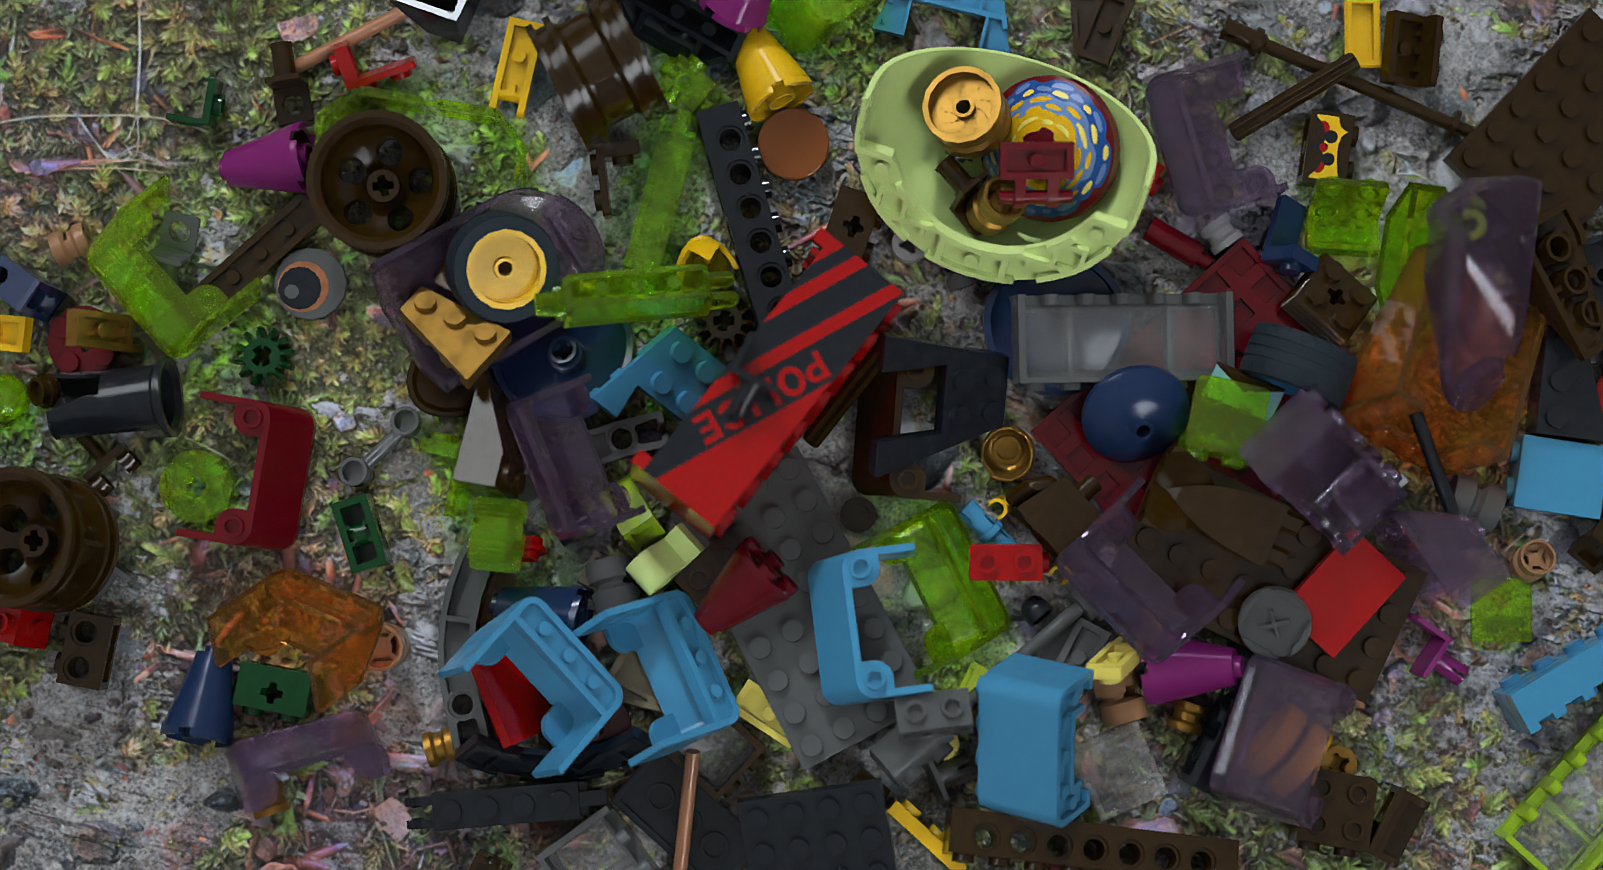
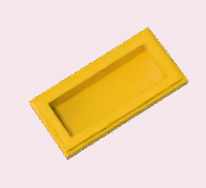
(1363, 31)

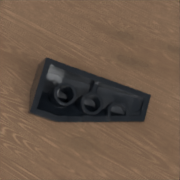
(1203, 754)

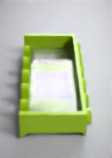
(1563, 813)

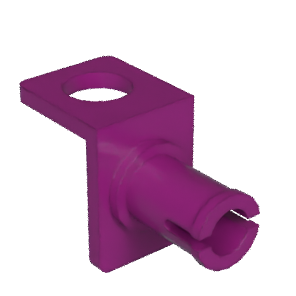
(1434, 655)

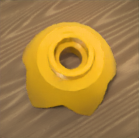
(708, 252)

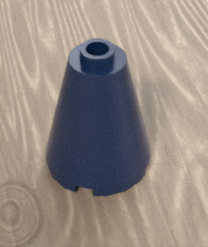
(567, 602)
(203, 704)

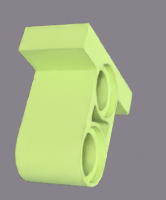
(664, 560)

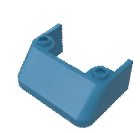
(677, 664)
(557, 666)
(841, 672)

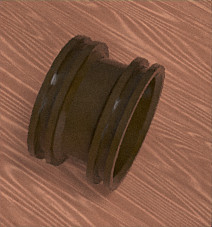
(598, 69)

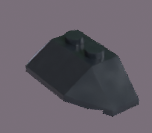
(682, 28)

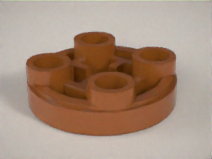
(793, 144)

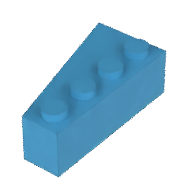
(1552, 684)

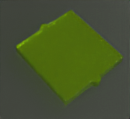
(1503, 614)

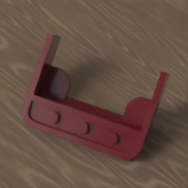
(277, 480)

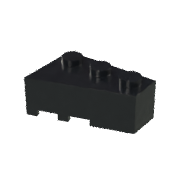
(1563, 394)

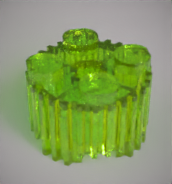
(497, 534)

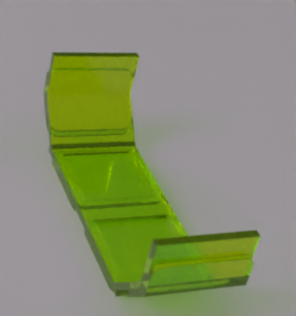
(364, 96)

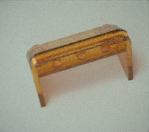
(306, 614)

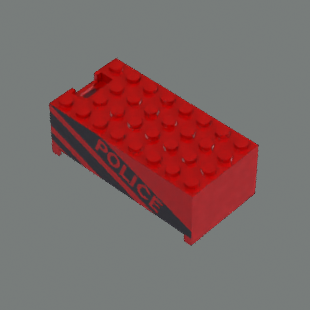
(802, 348)

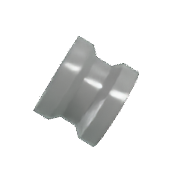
(1220, 233)
(904, 252)

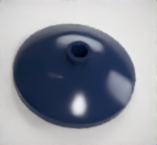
(1133, 399)

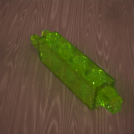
(662, 194)
(636, 295)

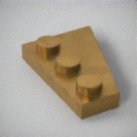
(455, 333)

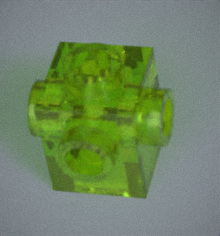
(691, 92)

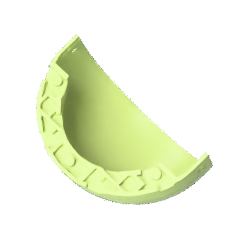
(914, 200)

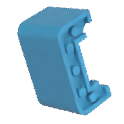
(1030, 739)

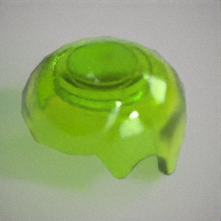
(13, 401)

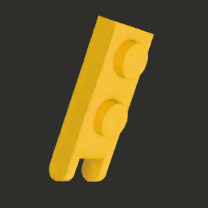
(516, 67)
(932, 837)

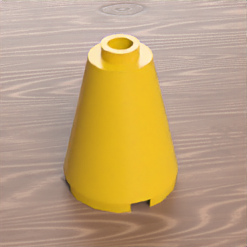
(769, 76)

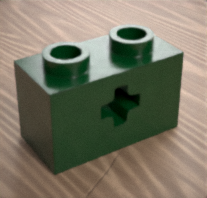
(361, 533)
(256, 678)

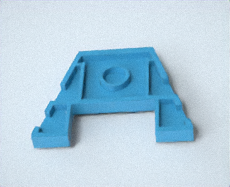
(994, 34)
(667, 370)

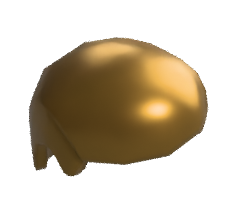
(1007, 453)

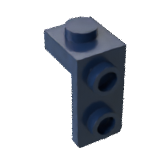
(1282, 240)

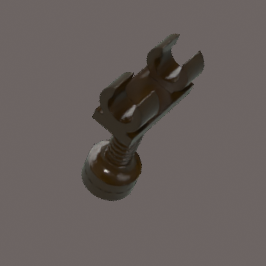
(121, 452)

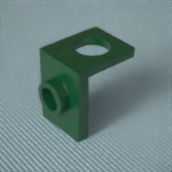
(213, 107)

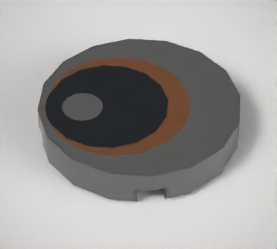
(311, 284)

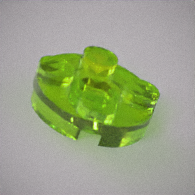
(181, 472)

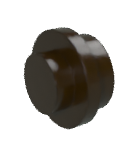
(44, 391)
(858, 514)

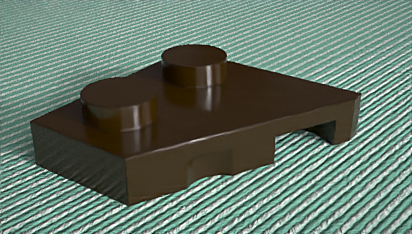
(1098, 28)

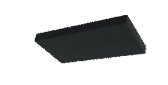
(653, 804)

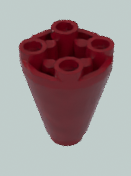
(744, 588)

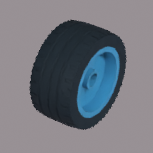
(1299, 361)

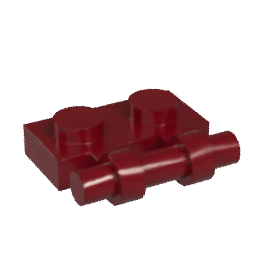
(1035, 161)

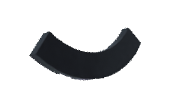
(592, 763)

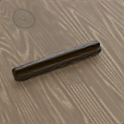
(1294, 96)
(844, 398)

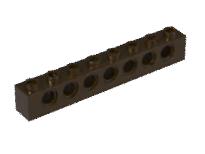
(963, 823)

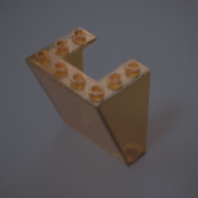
(1402, 376)

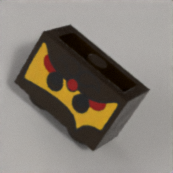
(1326, 147)

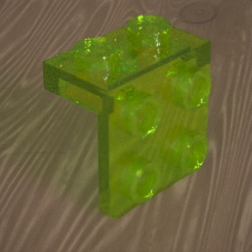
(1345, 217)
(1223, 418)
(448, 446)

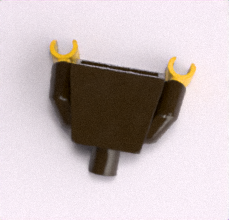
(1052, 510)

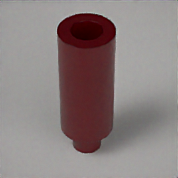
(1176, 244)

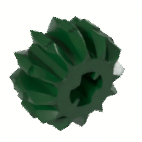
(277, 357)

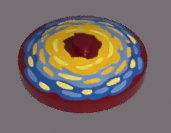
(1064, 111)

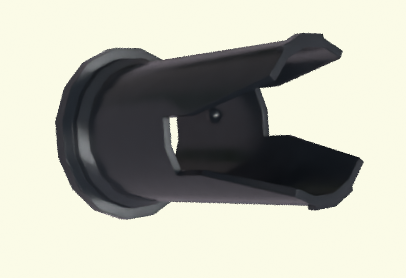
(120, 401)

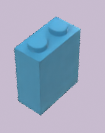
(1555, 477)

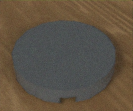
(1274, 622)

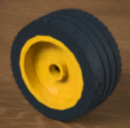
(475, 259)

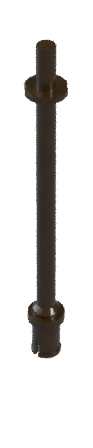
(1258, 42)

